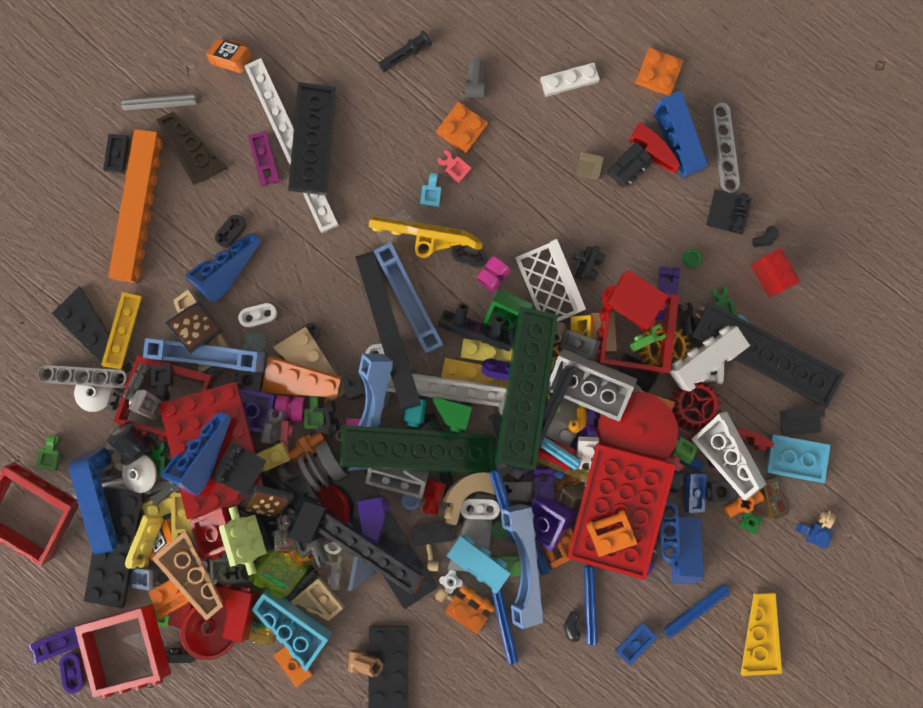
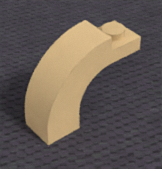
(461, 489)

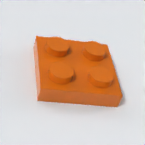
(659, 71)
(462, 127)

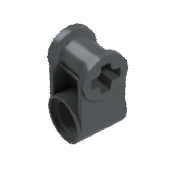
(520, 490)

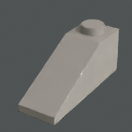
(145, 404)

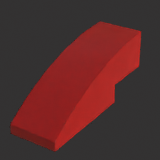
(655, 147)

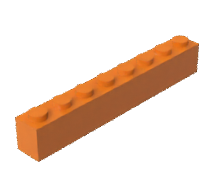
(136, 206)

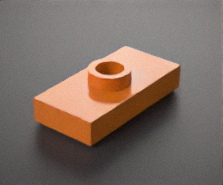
(292, 667)

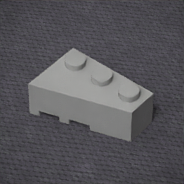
(401, 481)

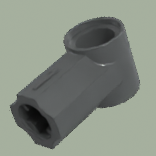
(474, 84)

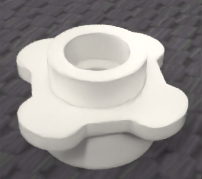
(450, 576)

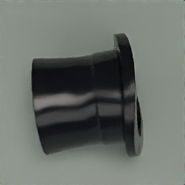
(129, 443)

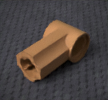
(362, 663)

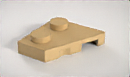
(319, 600)

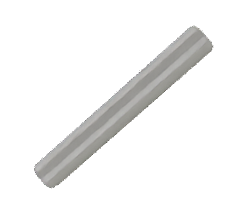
(159, 102)

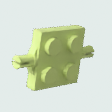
(242, 540)

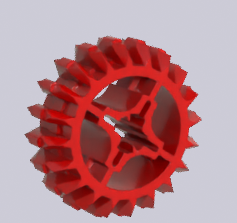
(711, 399)

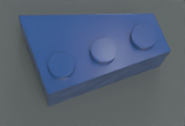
(689, 566)

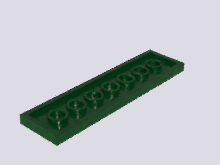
(526, 389)
(416, 450)

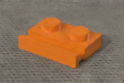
(167, 599)

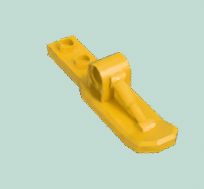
(434, 236)

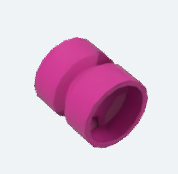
(493, 274)
(293, 407)

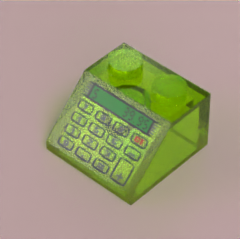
(277, 574)

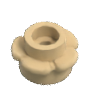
(826, 519)

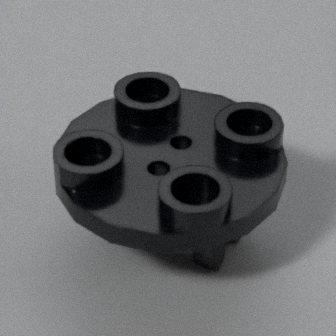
(331, 424)

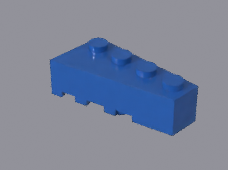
(680, 134)

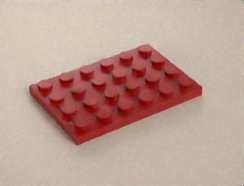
(183, 422)
(618, 483)

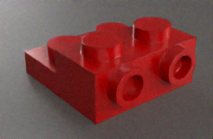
(208, 534)

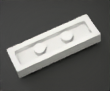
(569, 79)

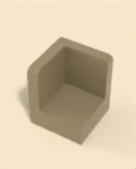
(589, 166)
(572, 496)

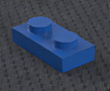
(695, 492)
(636, 643)

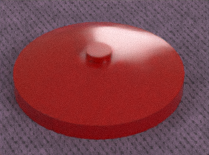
(644, 428)

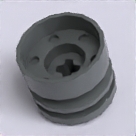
(321, 466)

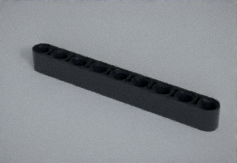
(388, 330)

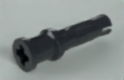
(412, 47)

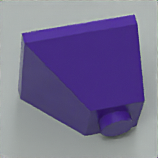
(550, 521)

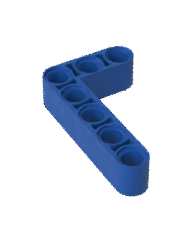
(92, 499)
(670, 542)

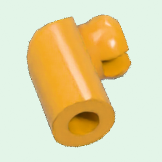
(580, 422)

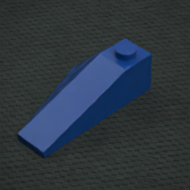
(218, 275)
(196, 463)

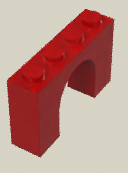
(239, 611)

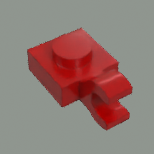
(433, 493)

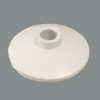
(97, 401)
(145, 474)

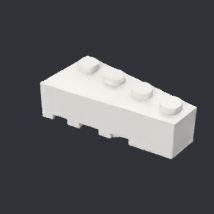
(708, 357)
(728, 453)

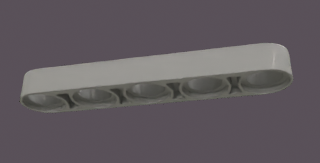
(729, 140)
(75, 372)

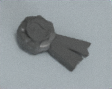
(166, 488)

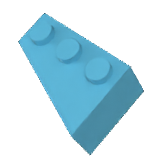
(479, 562)

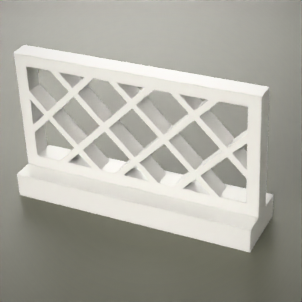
(563, 272)

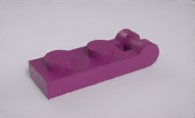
(263, 158)

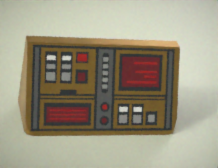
(774, 499)

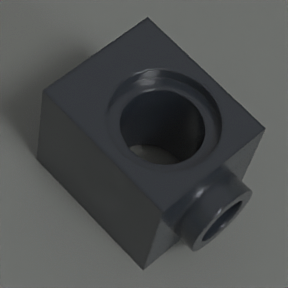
(257, 380)
(729, 492)

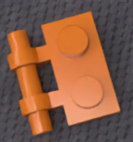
(467, 615)

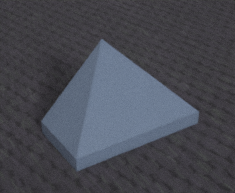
(359, 573)
(144, 577)

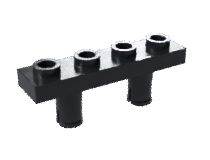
(460, 324)

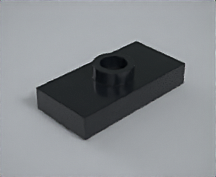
(176, 655)

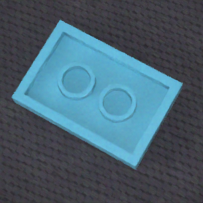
(798, 458)

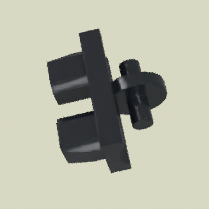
(585, 261)

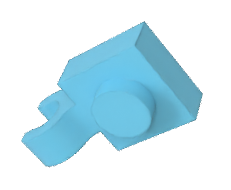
(431, 194)

